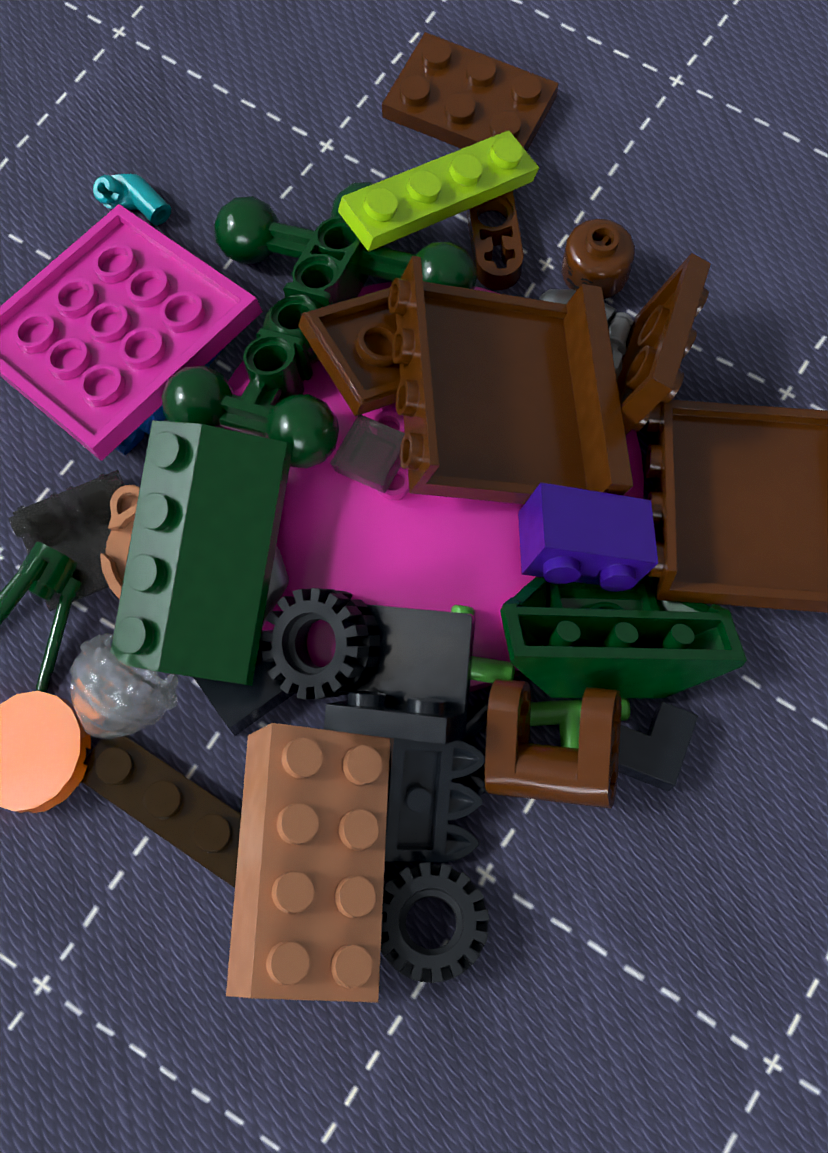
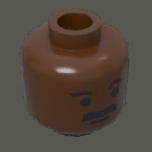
(598, 255)

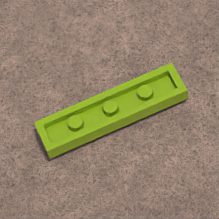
(437, 190)

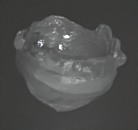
(114, 697)

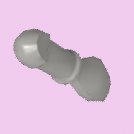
(618, 332)

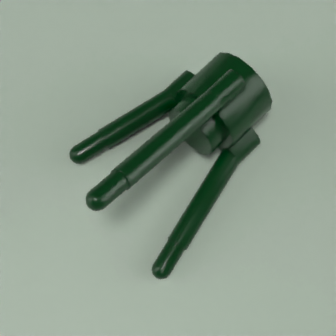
(44, 574)

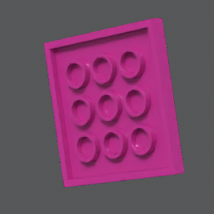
(113, 325)

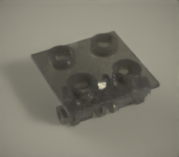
(75, 526)

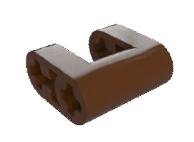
(546, 771)

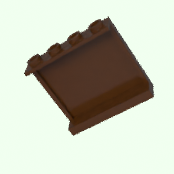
(505, 392)
(740, 504)

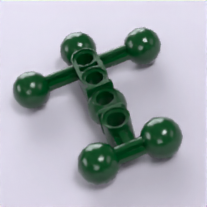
(328, 271)

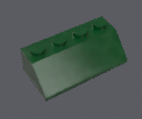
(201, 552)

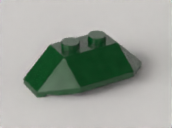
(616, 640)

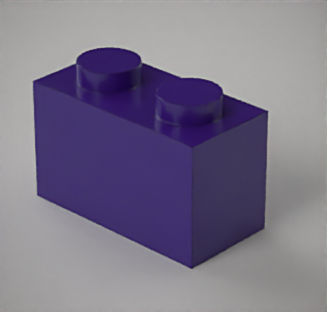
(587, 537)

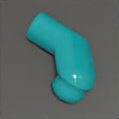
(131, 193)

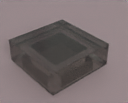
(369, 453)

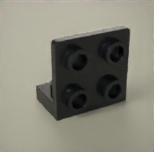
(419, 679)

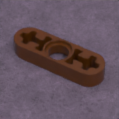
(506, 235)

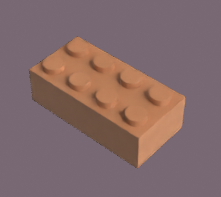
(310, 866)

